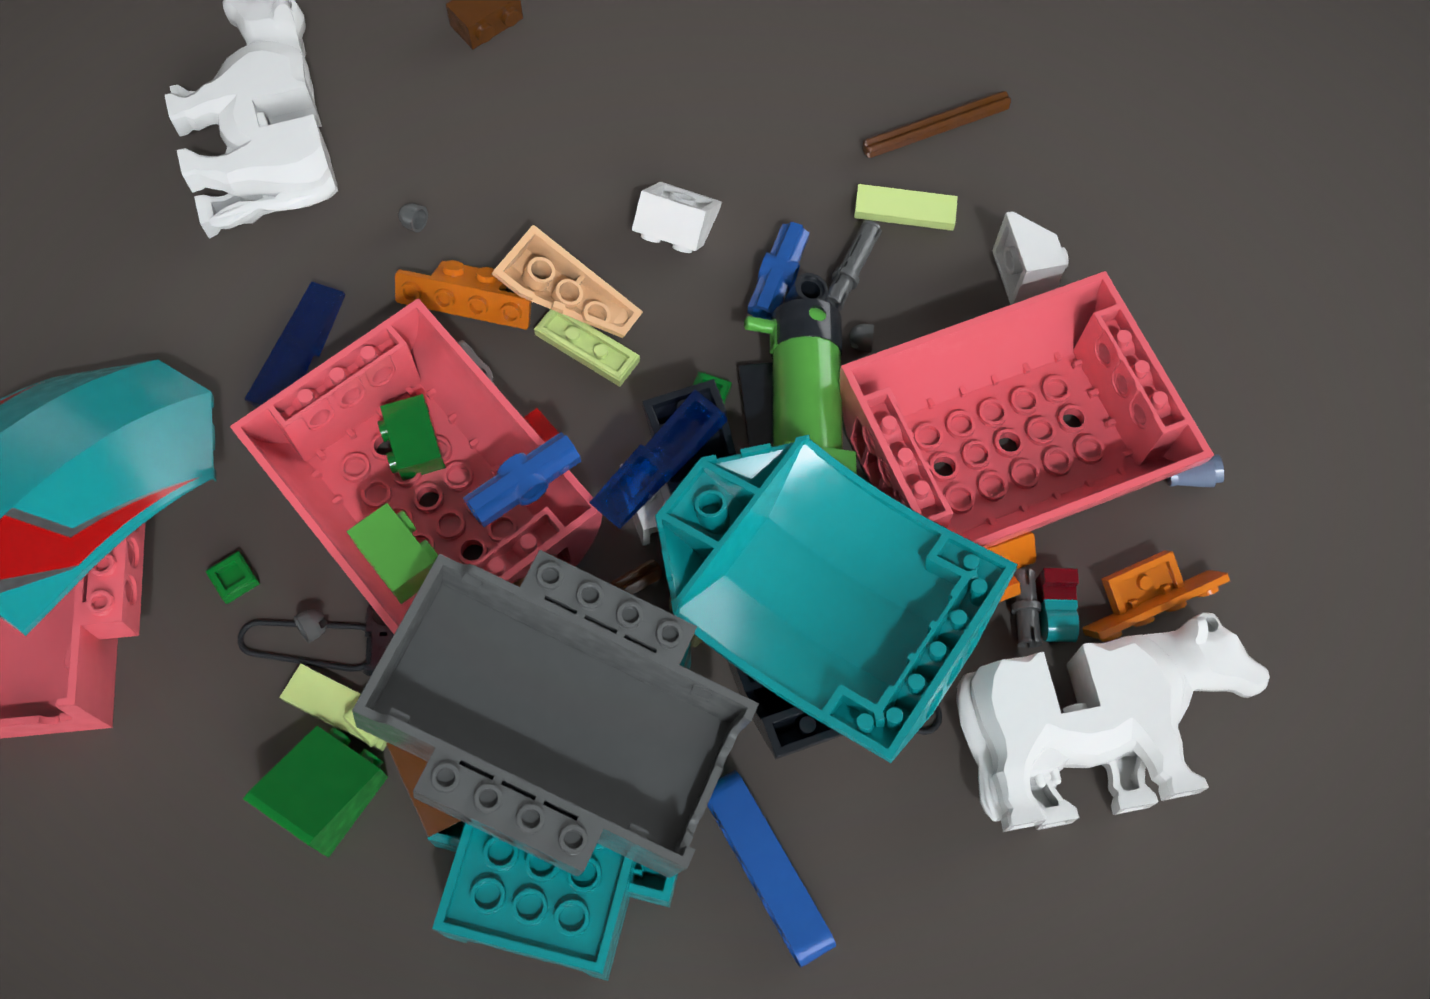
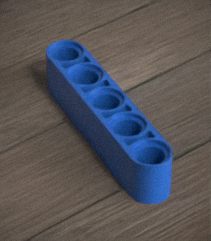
(769, 870)

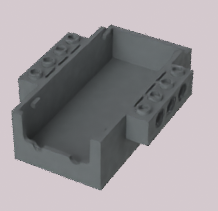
(554, 713)

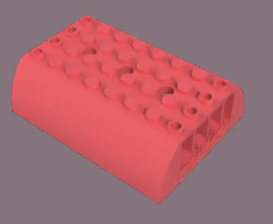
(1015, 380)
(323, 456)

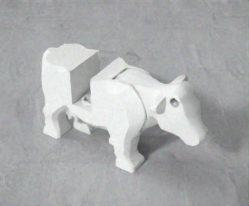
(264, 118)
(1124, 719)

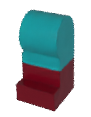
(1059, 602)

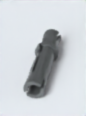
(847, 275)

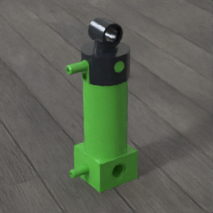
(806, 367)

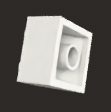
(675, 216)
(1028, 258)

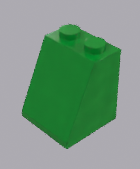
(319, 789)

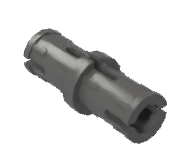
(1027, 610)

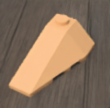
(557, 280)

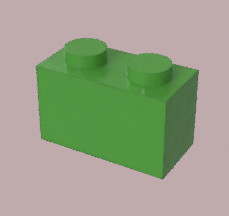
(394, 551)

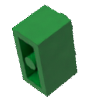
(411, 437)

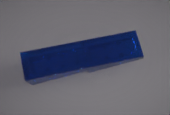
(298, 343)
(659, 460)

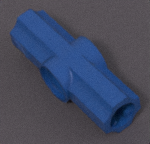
(778, 270)
(522, 479)

